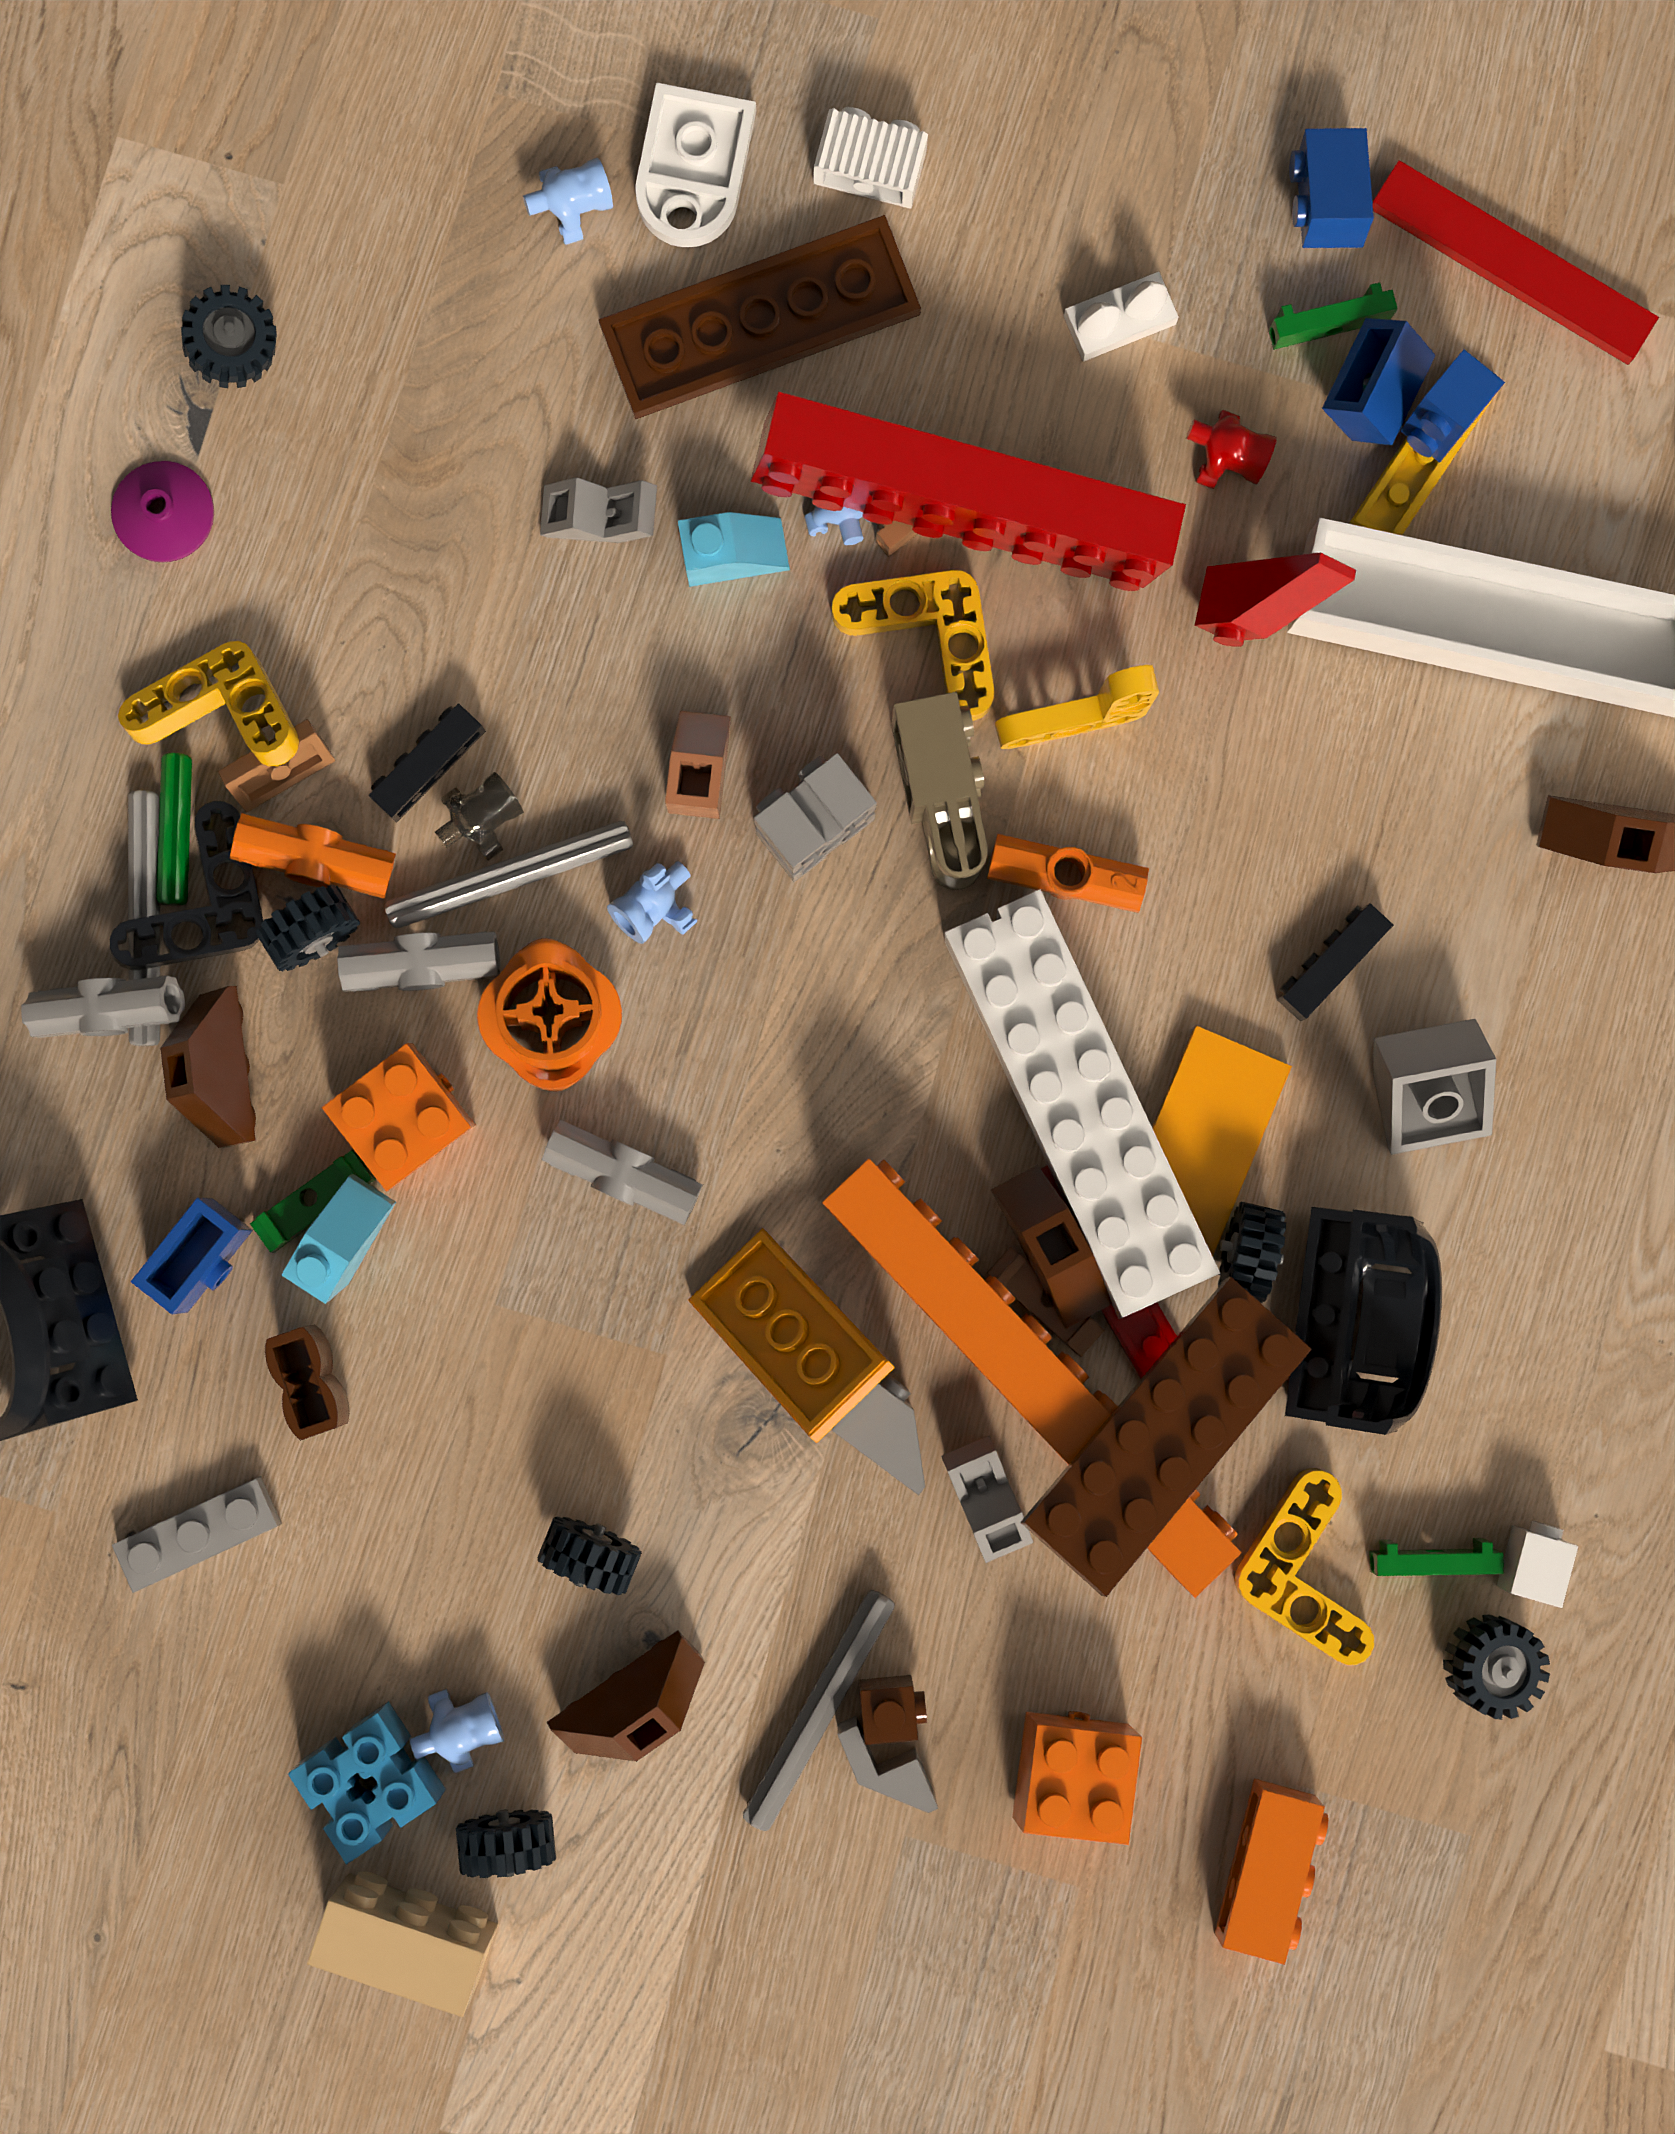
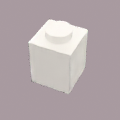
(1538, 1564)

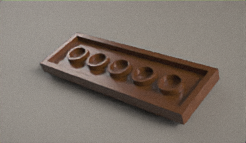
(760, 317)
(1165, 1436)

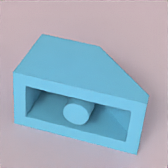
(732, 547)
(339, 1239)

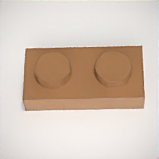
(257, 783)

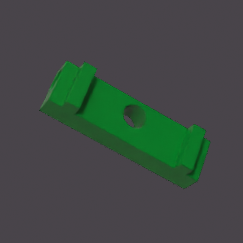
(1333, 319)
(293, 1216)
(1475, 1561)

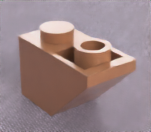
(698, 765)

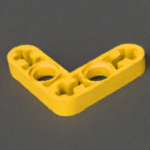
(932, 611)
(231, 689)
(1121, 699)
(1287, 1586)

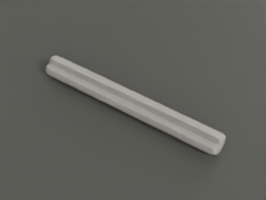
(508, 874)
(142, 890)
(818, 1710)

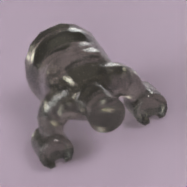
(479, 814)

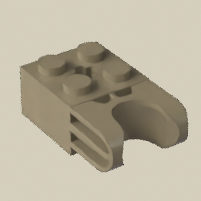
(942, 785)

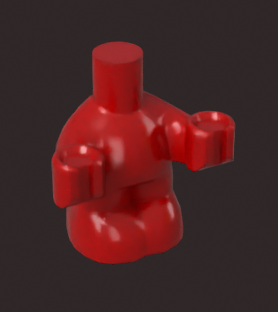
(1231, 448)

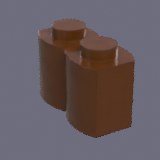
(303, 1368)

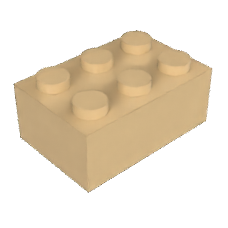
(403, 1942)

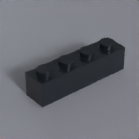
(427, 762)
(1335, 962)

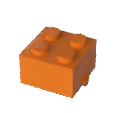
(399, 1115)
(1077, 1777)

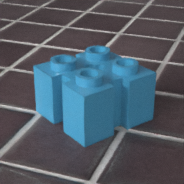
(362, 1815)

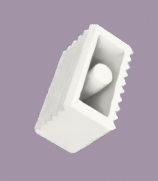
(870, 156)

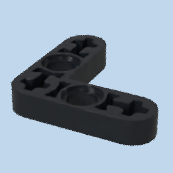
(222, 905)

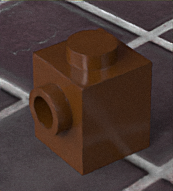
(891, 1709)

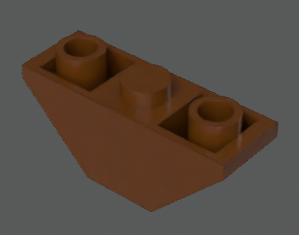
(1609, 834)
(209, 1069)
(1053, 1245)
(635, 1705)

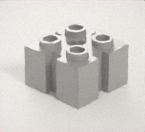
(814, 816)

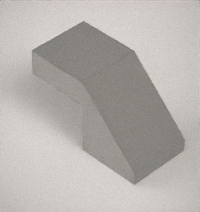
(598, 513)
(987, 1499)
(897, 1777)

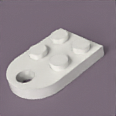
(693, 161)

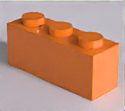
(1271, 1872)

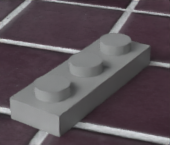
(196, 1534)

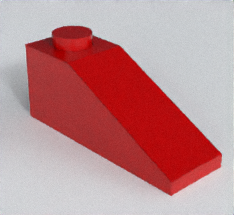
(1266, 594)

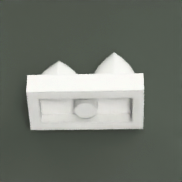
(1121, 316)

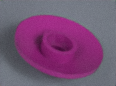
(175, 530)

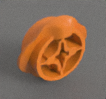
(544, 962)

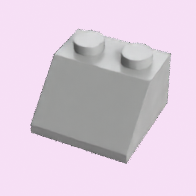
(1434, 1085)
(886, 1432)

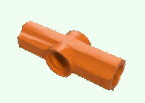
(312, 855)
(1101, 881)

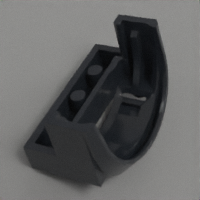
(58, 1318)
(1395, 1326)

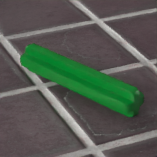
(174, 829)

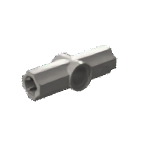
(418, 961)
(103, 1007)
(622, 1172)

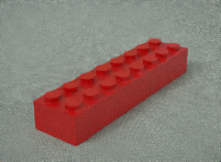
(965, 493)

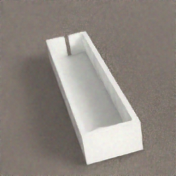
(1496, 617)
(1080, 1104)

